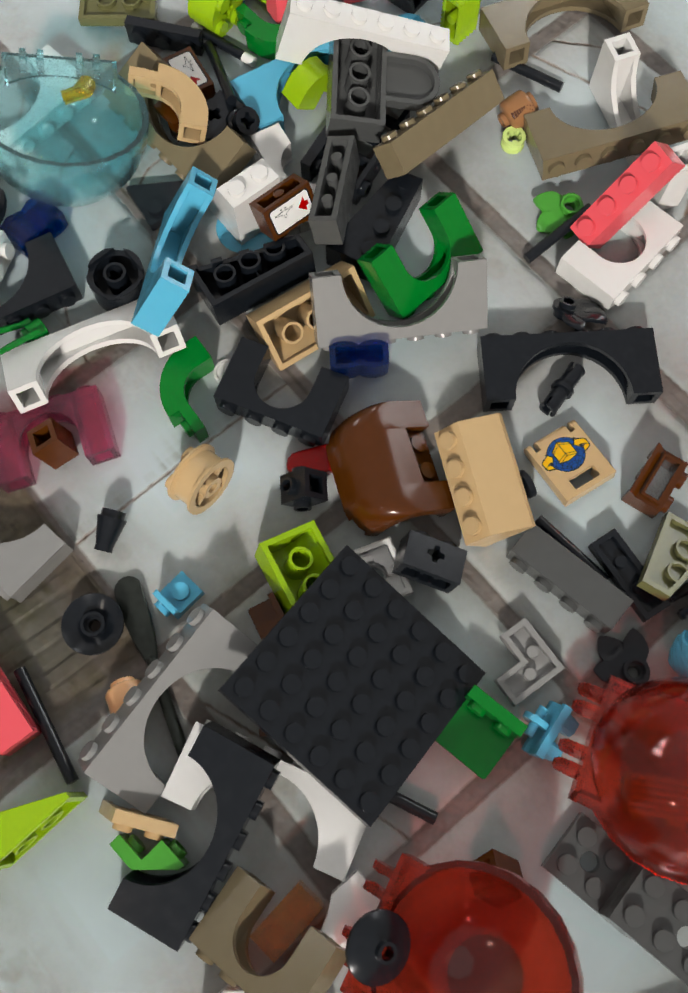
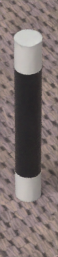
(227, 46)

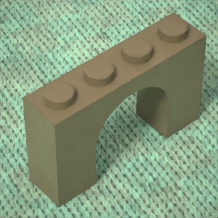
(225, 935)

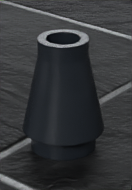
(108, 529)

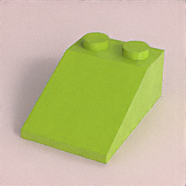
(29, 823)

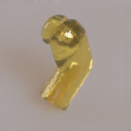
(81, 90)

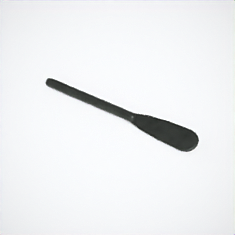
(138, 621)

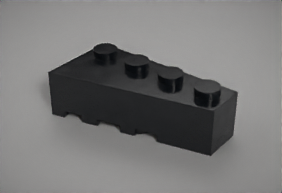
(252, 276)

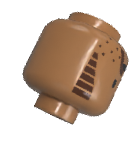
(515, 107)

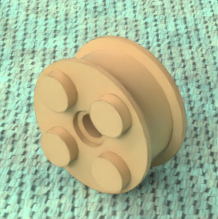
(199, 478)

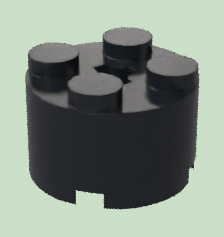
(115, 277)

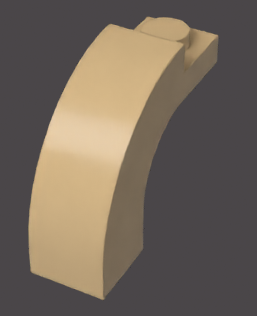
(177, 92)

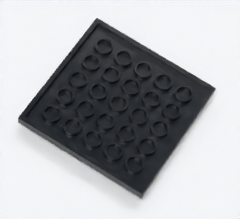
(353, 685)

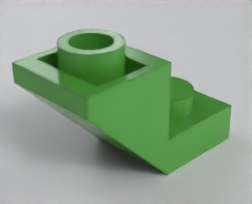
(164, 856)

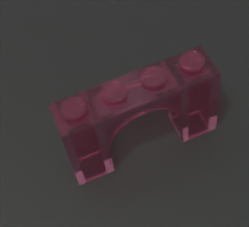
(81, 408)

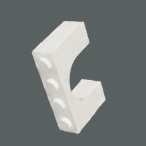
(608, 281)

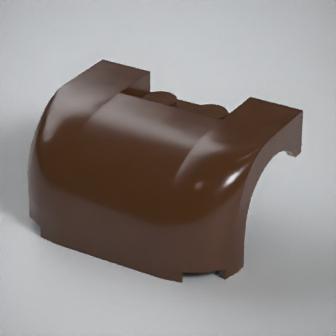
(386, 467)

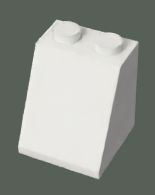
(233, 199)

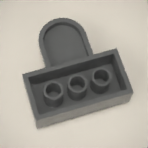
(367, 80)

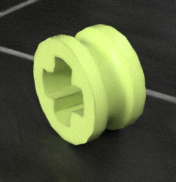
(515, 146)

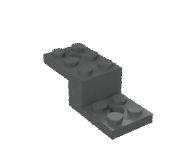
(623, 892)

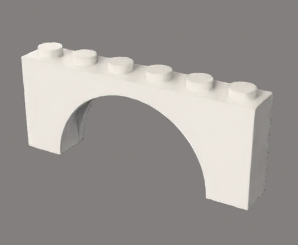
(316, 22)
(615, 92)
(35, 365)
(337, 827)

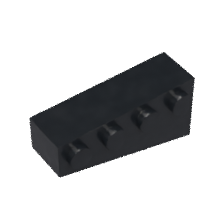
(378, 221)

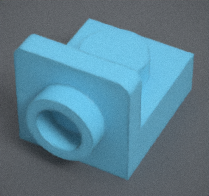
(178, 596)

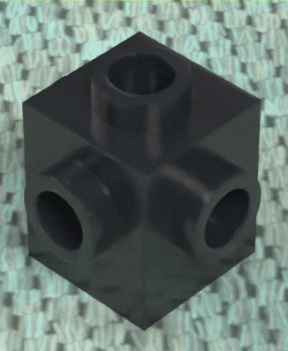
(303, 488)

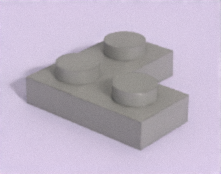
(534, 666)

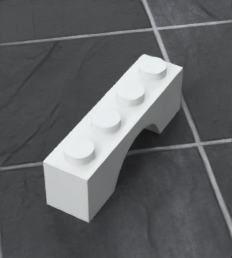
(276, 150)

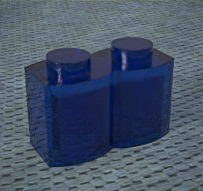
(32, 222)
(363, 359)

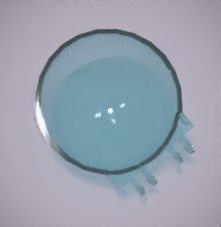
(71, 150)

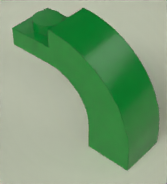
(259, 33)
(176, 381)

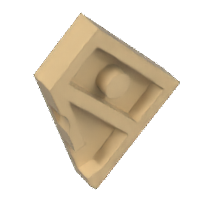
(127, 819)

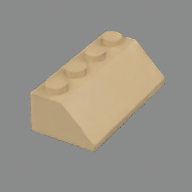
(288, 320)
(484, 480)

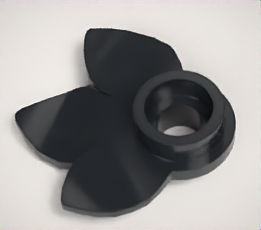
(578, 312)
(620, 655)

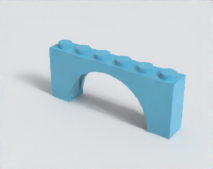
(263, 87)
(166, 278)

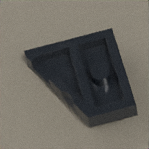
(153, 200)

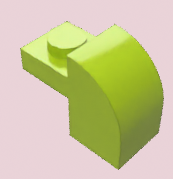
(307, 84)

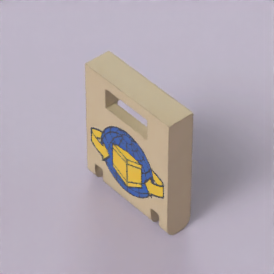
(565, 456)

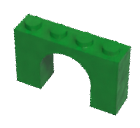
(452, 237)

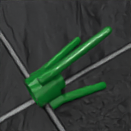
(31, 331)

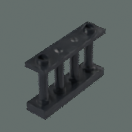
(312, 160)

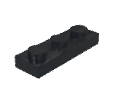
(164, 35)
(625, 572)

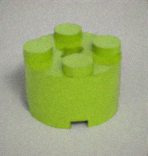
(214, 15)

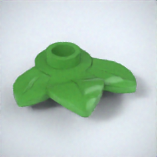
(554, 210)

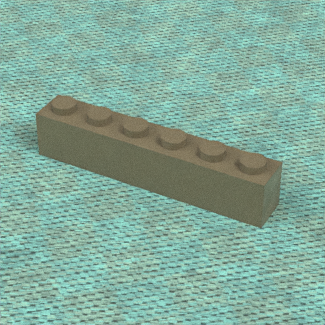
(438, 123)

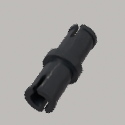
(562, 389)

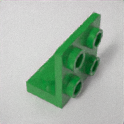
(480, 732)

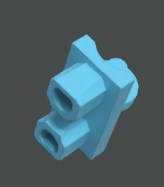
(545, 727)

